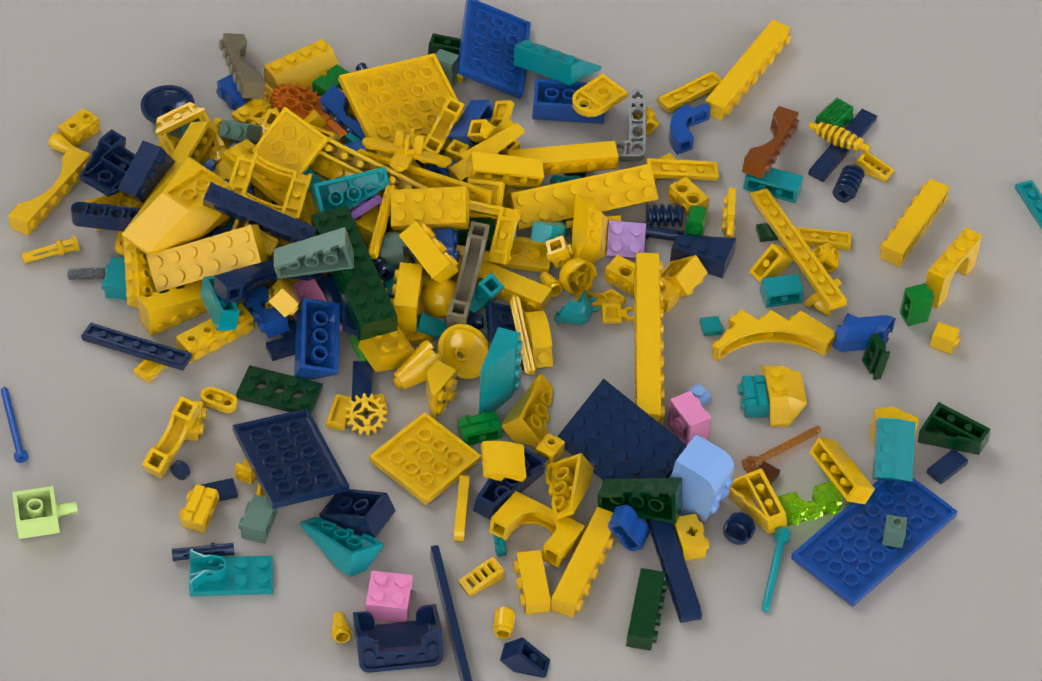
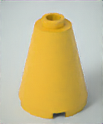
(415, 366)

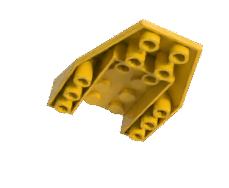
(176, 210)

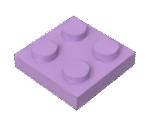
(625, 239)

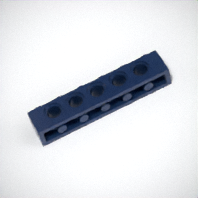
(256, 213)

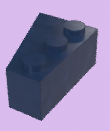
(712, 252)

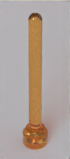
(752, 463)

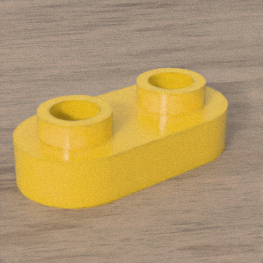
(221, 400)

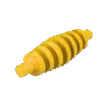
(839, 136)

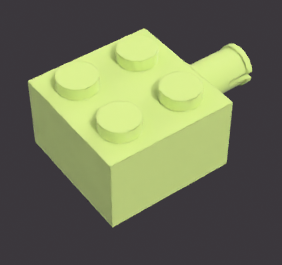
(39, 512)

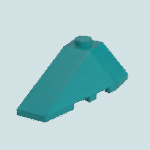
(348, 190)
(344, 548)

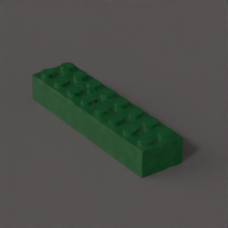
(361, 286)

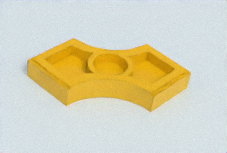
(607, 297)

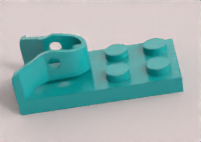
(230, 575)

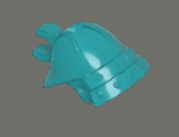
(576, 312)

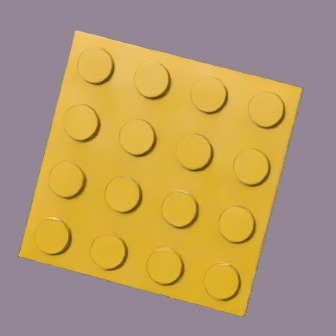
(425, 458)

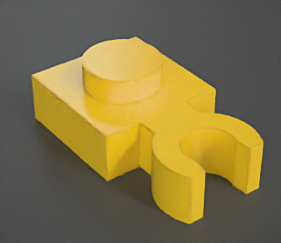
(614, 314)

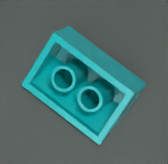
(893, 450)

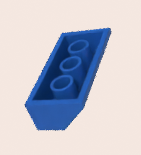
(317, 339)

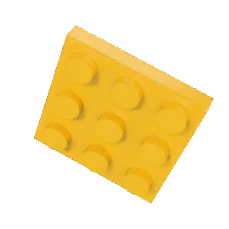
(291, 142)

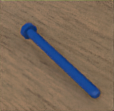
(20, 455)

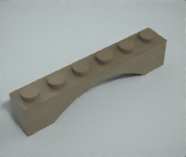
(248, 82)
(468, 274)

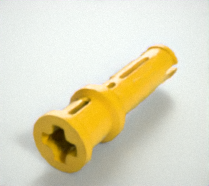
(61, 250)

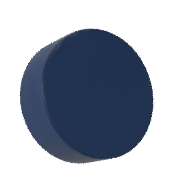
(180, 470)

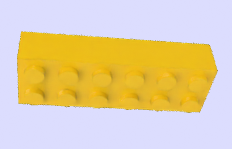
(207, 257)

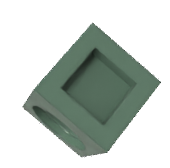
(894, 531)

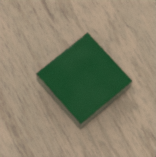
(765, 232)

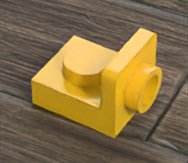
(244, 472)

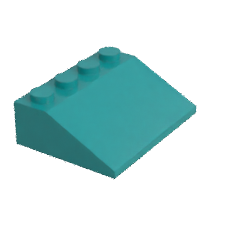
(552, 63)
(500, 370)

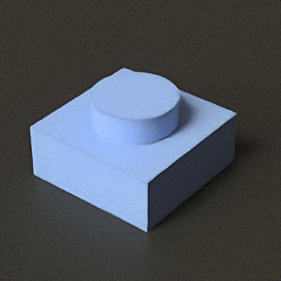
(700, 392)

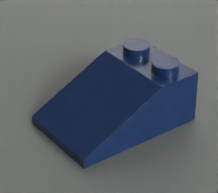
(359, 510)

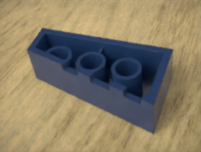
(496, 492)

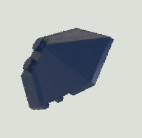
(107, 164)

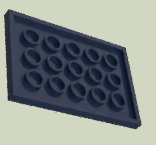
(620, 437)
(290, 458)

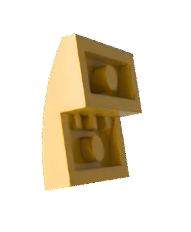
(503, 460)

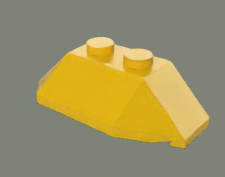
(589, 230)
(784, 392)

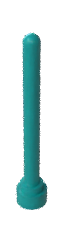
(781, 537)

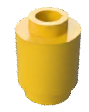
(503, 622)

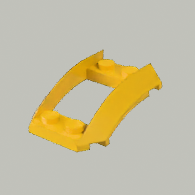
(180, 117)
(298, 183)
(503, 233)

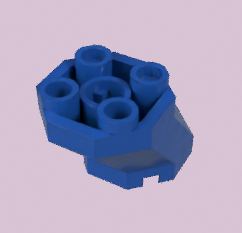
(857, 330)

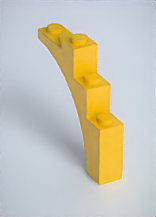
(772, 327)

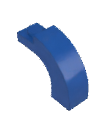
(685, 117)

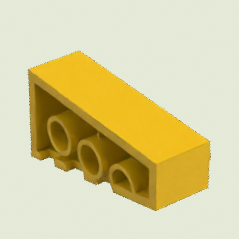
(170, 308)

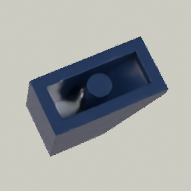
(524, 658)

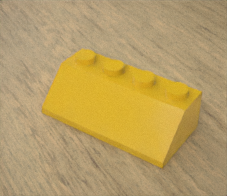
(301, 65)

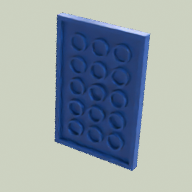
(489, 47)

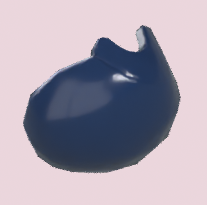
(739, 528)

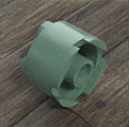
(392, 249)

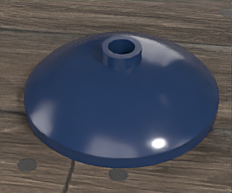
(163, 100)

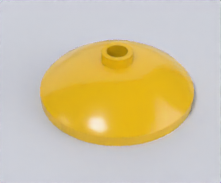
(467, 343)

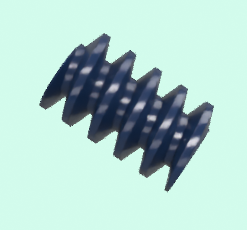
(848, 183)
(664, 215)

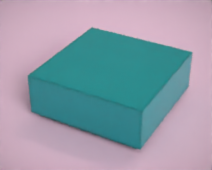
(711, 326)

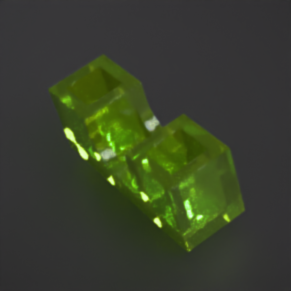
(824, 501)

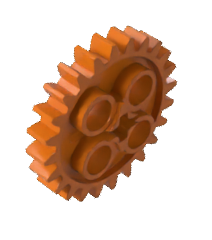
(297, 99)

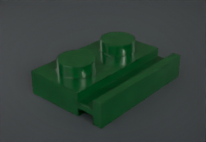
(875, 356)

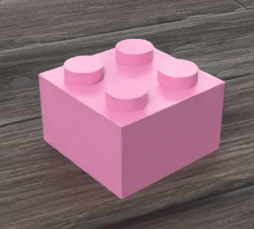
(688, 417)
(389, 596)

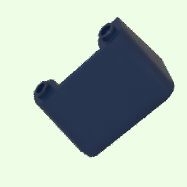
(399, 644)

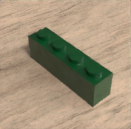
(645, 609)

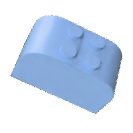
(705, 477)

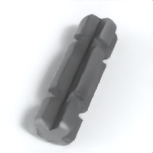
(85, 273)

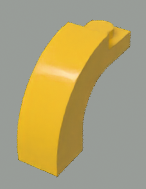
(500, 120)
(540, 338)

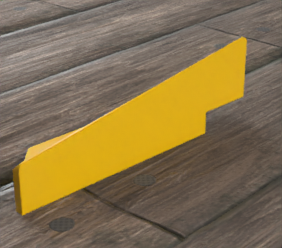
(491, 145)

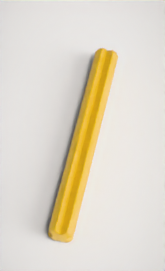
(381, 223)
(520, 326)

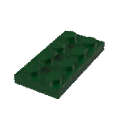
(274, 380)

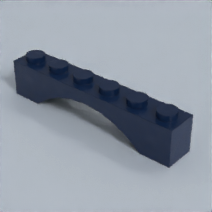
(236, 283)

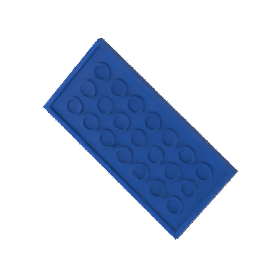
(849, 548)

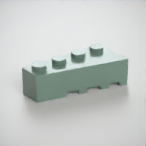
(315, 255)

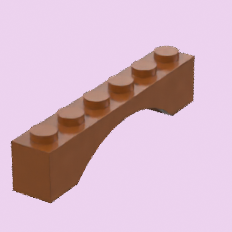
(760, 159)

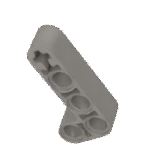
(635, 125)

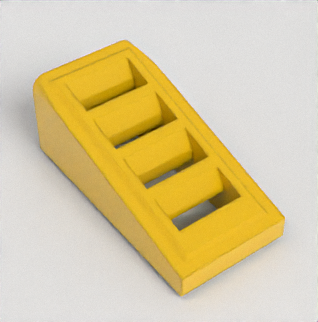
(869, 164)
(491, 568)

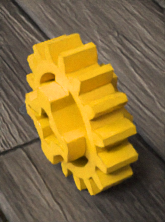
(366, 422)

